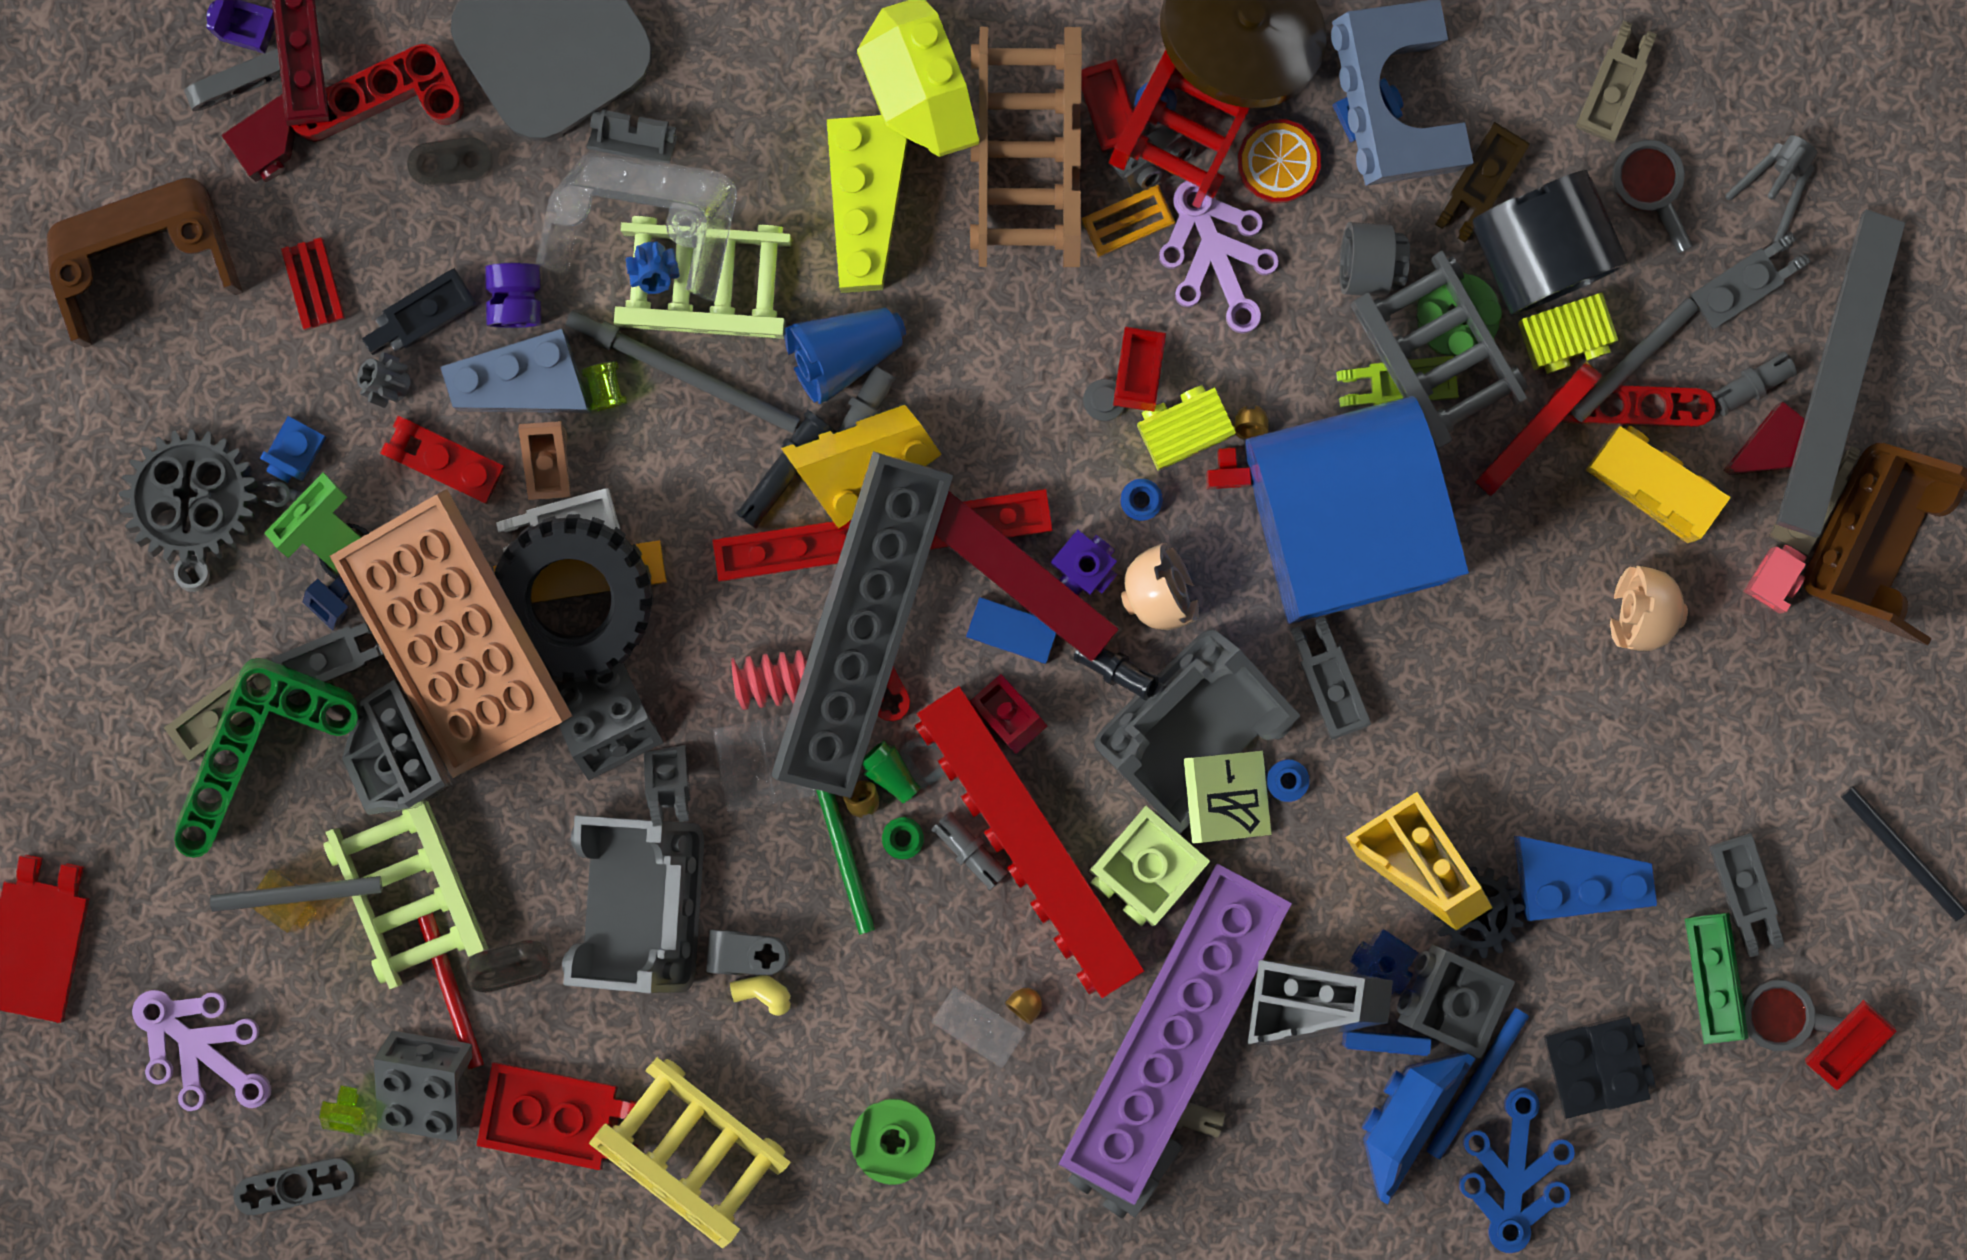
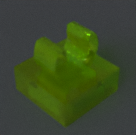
(344, 1114)

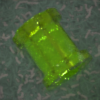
(604, 386)

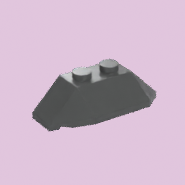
(392, 754)

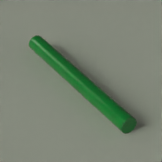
(846, 862)

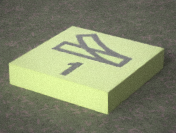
(1227, 796)

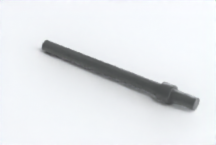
(608, 337)

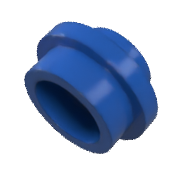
(1151, 490)
(1275, 774)

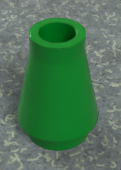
(887, 769)

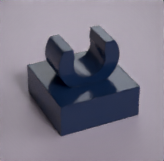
(327, 602)

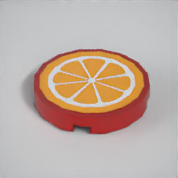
(1279, 161)

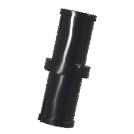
(1120, 671)

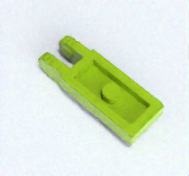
(1384, 388)

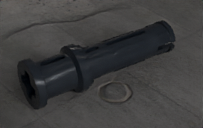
(781, 472)

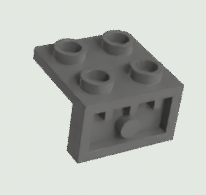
(606, 722)
(420, 1084)

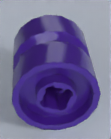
(513, 295)

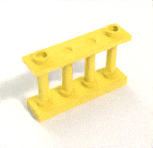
(651, 1168)

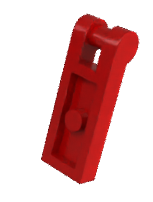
(444, 460)

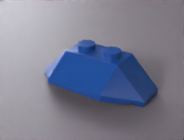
(1408, 1117)

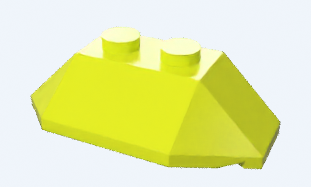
(918, 78)

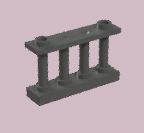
(1396, 350)

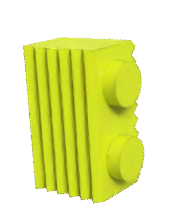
(1568, 332)
(1186, 427)

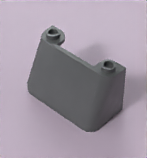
(1203, 706)
(638, 905)

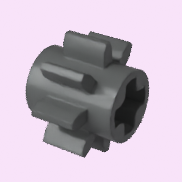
(383, 380)

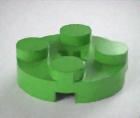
(1461, 337)
(873, 1155)

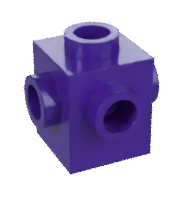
(1079, 548)

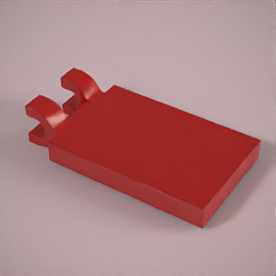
(40, 940)
(548, 1115)

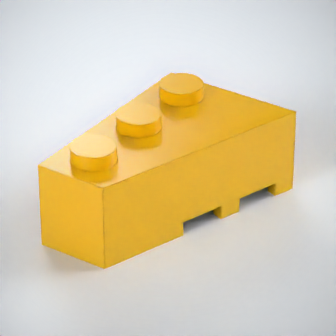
(839, 461)
(1657, 484)
(1421, 860)

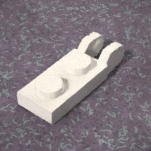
(589, 505)

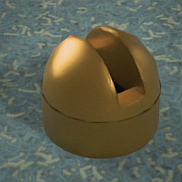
(1251, 422)
(869, 805)
(1025, 1004)

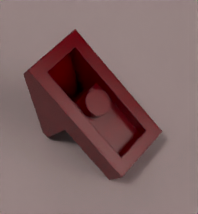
(1008, 713)

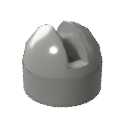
(185, 581)

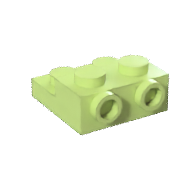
(1147, 868)

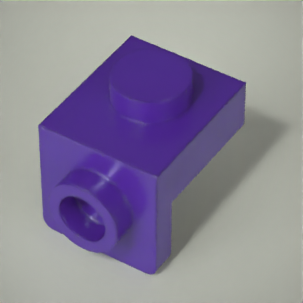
(241, 24)

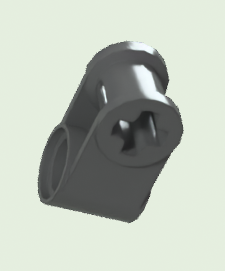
(738, 953)

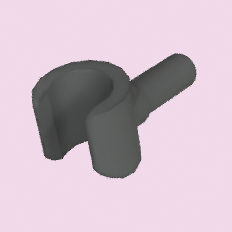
(284, 494)

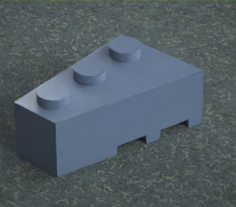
(519, 378)

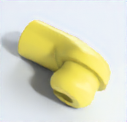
(764, 989)

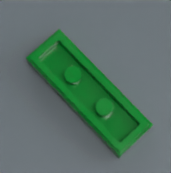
(1716, 978)

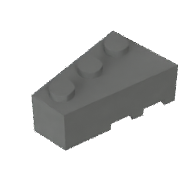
(1311, 1002)

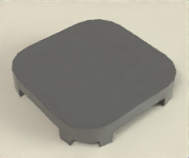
(551, 58)

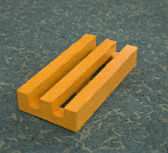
(1095, 236)

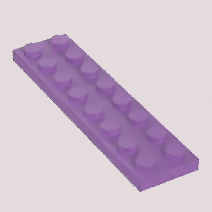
(1174, 1034)

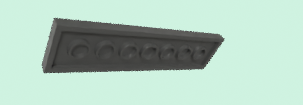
(862, 625)

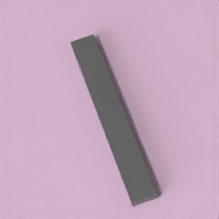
(1840, 374)

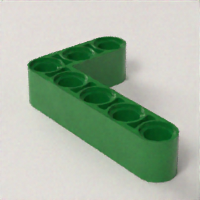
(242, 740)

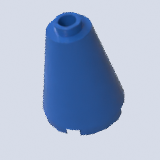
(841, 349)

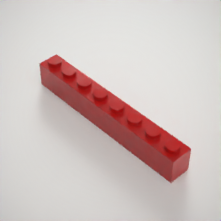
(1030, 843)

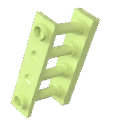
(722, 317)
(449, 896)

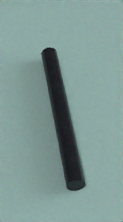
(1904, 853)

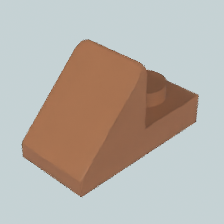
(545, 460)

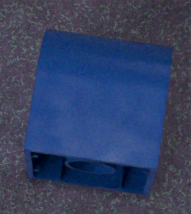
(1354, 509)

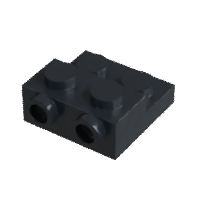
(1599, 1066)

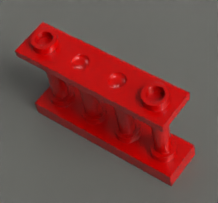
(1153, 110)

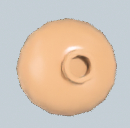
(1158, 589)
(1649, 609)

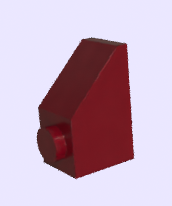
(262, 141)
(1771, 444)

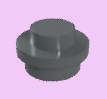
(1099, 400)

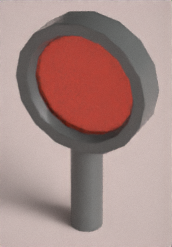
(1648, 180)
(1783, 1015)

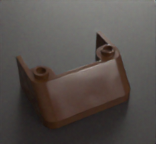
(176, 207)
(1875, 530)

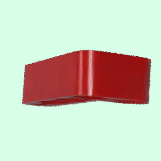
(373, 102)

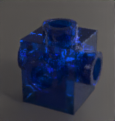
(1388, 952)

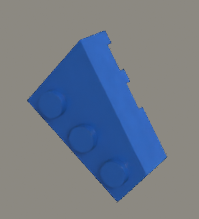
(1578, 881)

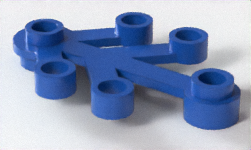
(1515, 1178)

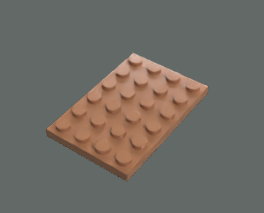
(450, 634)

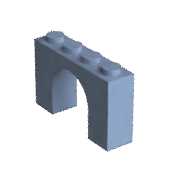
(1385, 145)

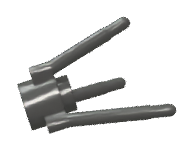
(1792, 160)

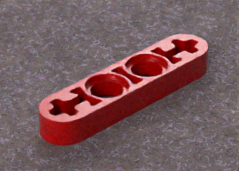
(1632, 410)
(1538, 428)

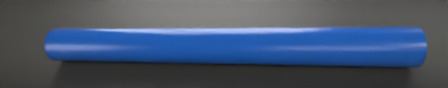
(1477, 1083)

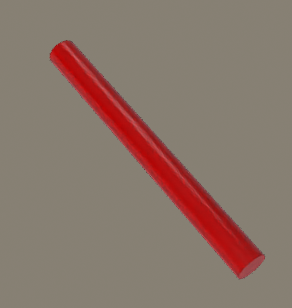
(451, 991)

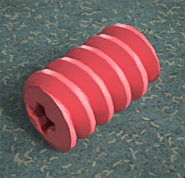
(767, 679)

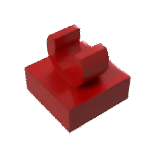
(1227, 473)

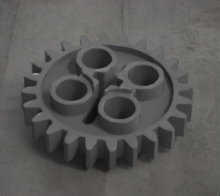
(151, 498)

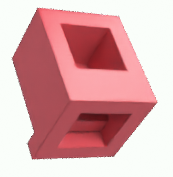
(1777, 578)

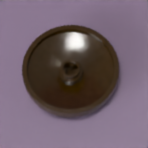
(1245, 48)

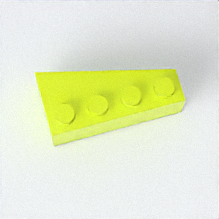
(866, 184)

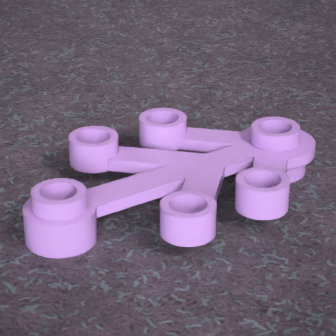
(1215, 248)
(195, 1045)

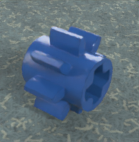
(652, 267)

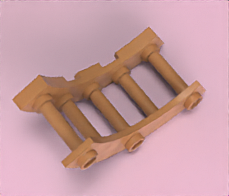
(1063, 149)

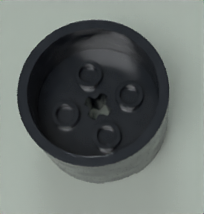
(1549, 242)

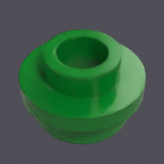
(891, 846)

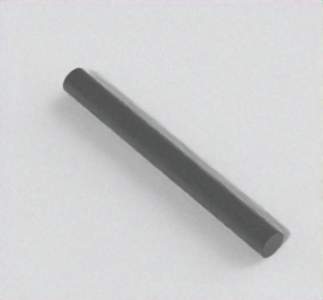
(1634, 359)
(296, 894)

